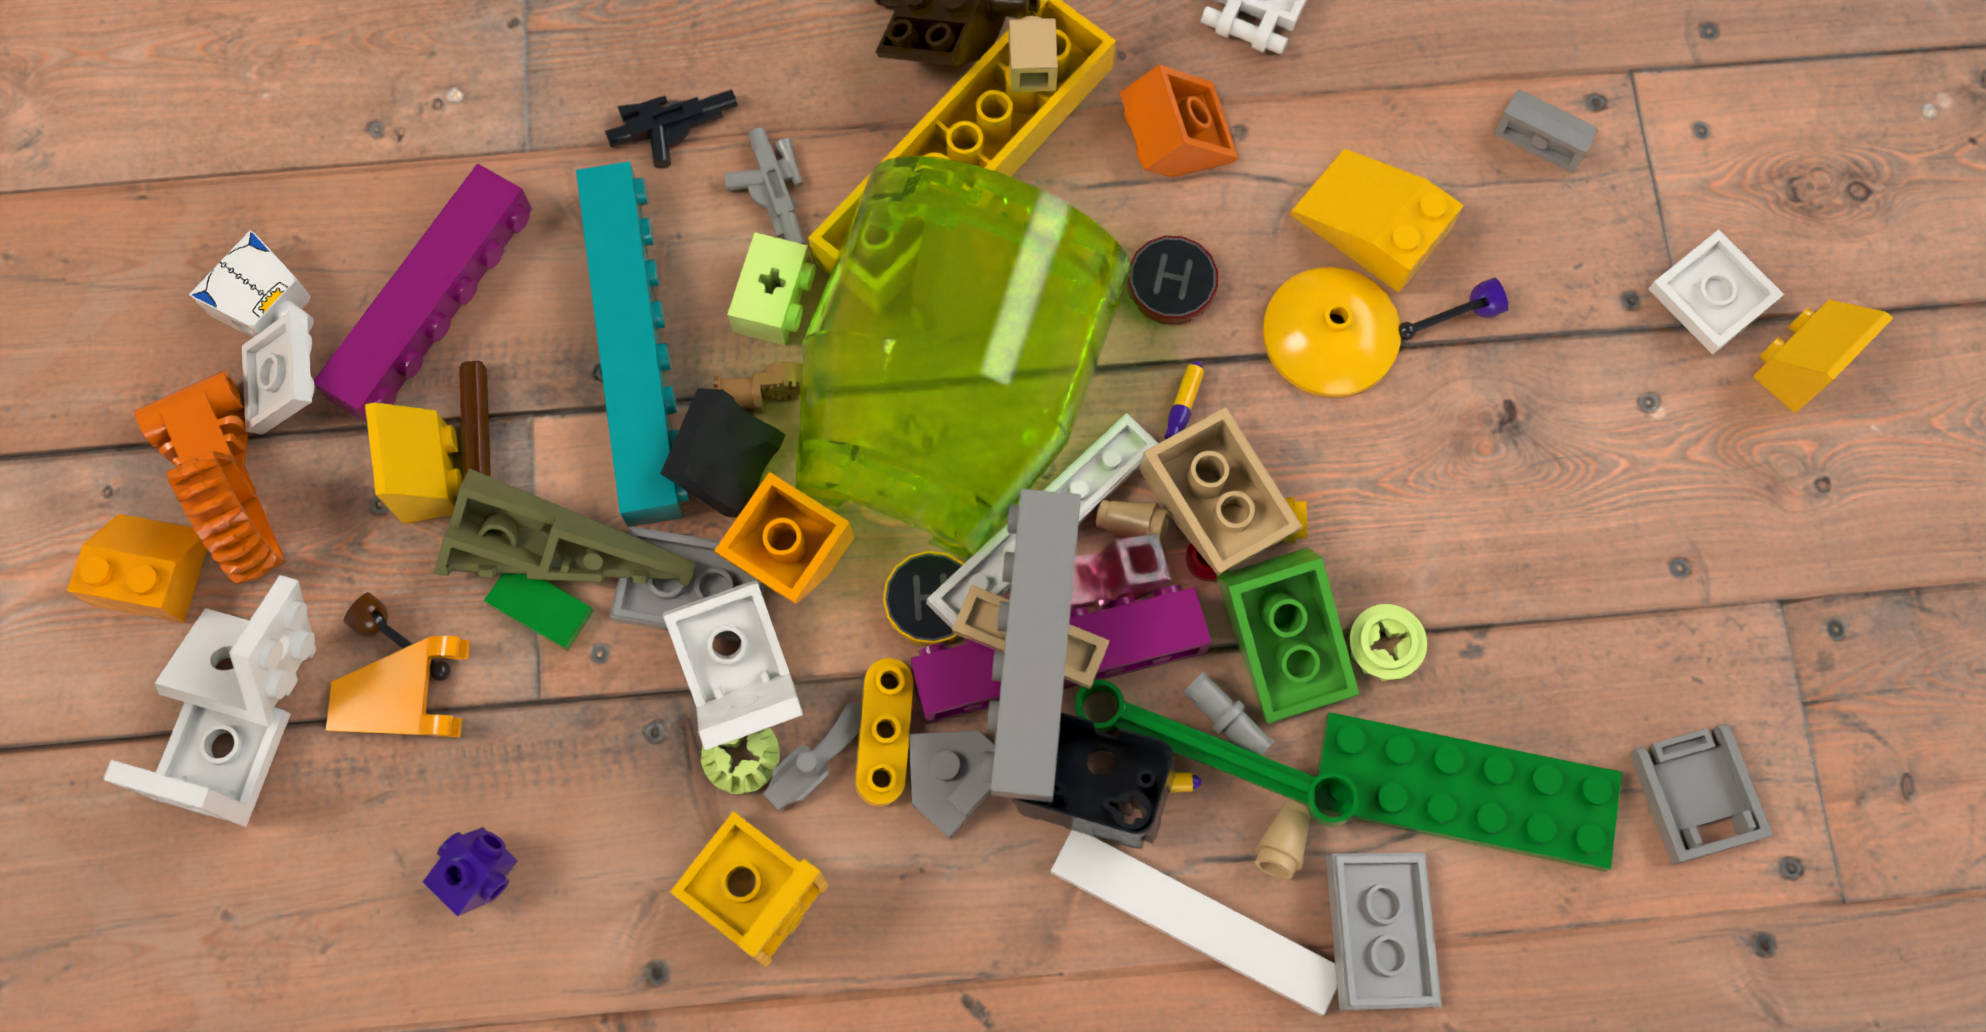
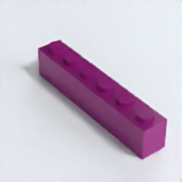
(425, 293)
(1139, 634)

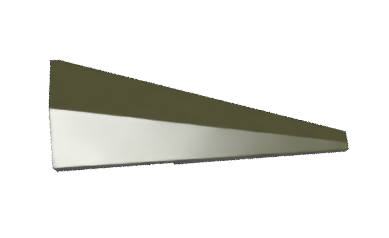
(516, 532)

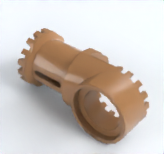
(775, 382)

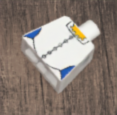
(251, 288)

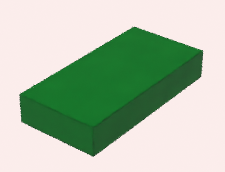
(540, 607)

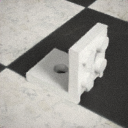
(261, 651)
(737, 690)
(195, 778)

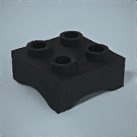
(721, 452)

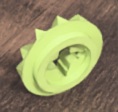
(1394, 622)
(749, 774)

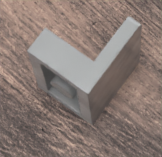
(1545, 131)

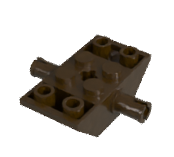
(947, 29)

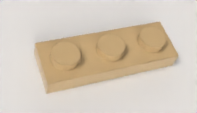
(979, 624)

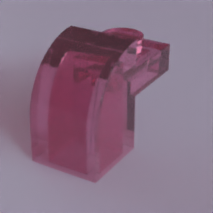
(1120, 570)

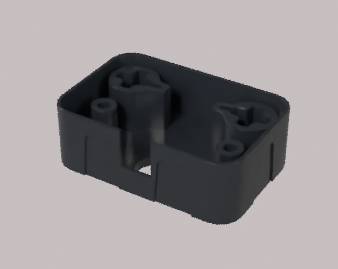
(1099, 802)

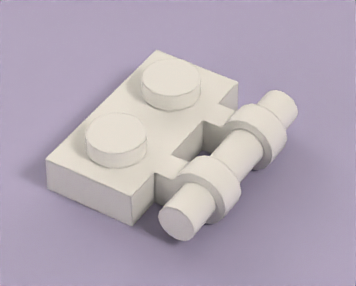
(1272, 12)

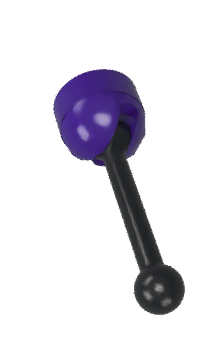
(1486, 300)

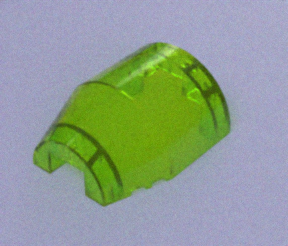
(952, 347)

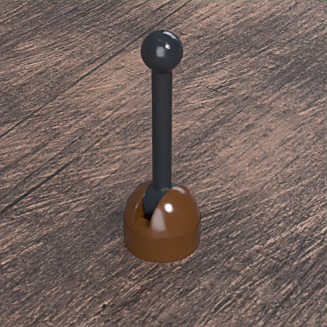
(370, 617)

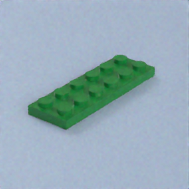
(1471, 791)

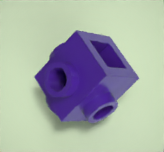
(470, 870)

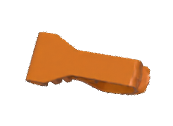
(207, 442)

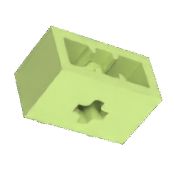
(774, 268)

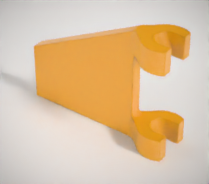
(393, 693)

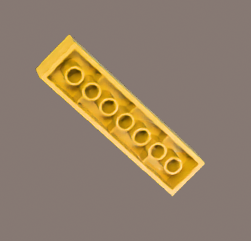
(987, 122)

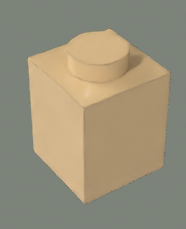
(1033, 54)

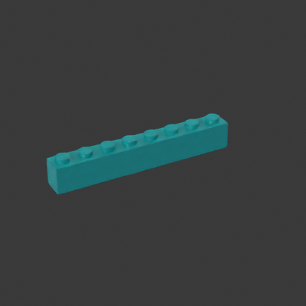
(630, 342)

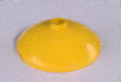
(1326, 355)

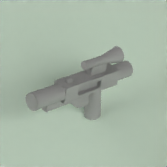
(768, 183)

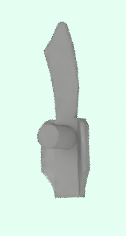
(806, 768)

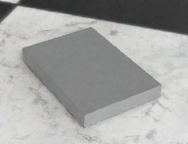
(645, 603)
(1382, 931)

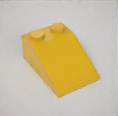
(1378, 215)

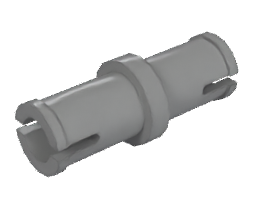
(1227, 715)

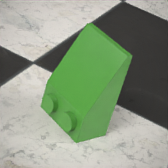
(1289, 634)

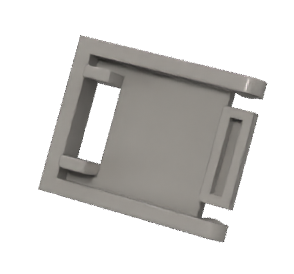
(1699, 786)

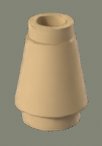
(1132, 518)
(1284, 842)

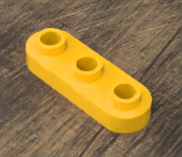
(884, 753)

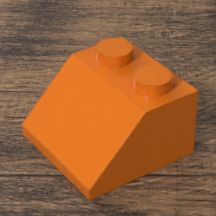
(1177, 123)

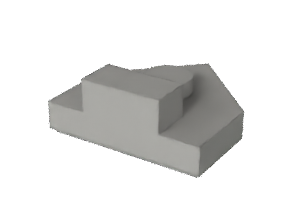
(948, 776)

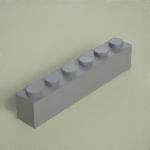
(1035, 645)

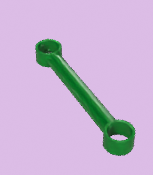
(1221, 754)

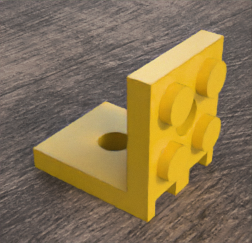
(775, 905)

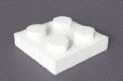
(1715, 291)
(277, 373)

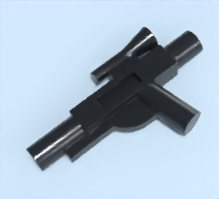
(667, 124)

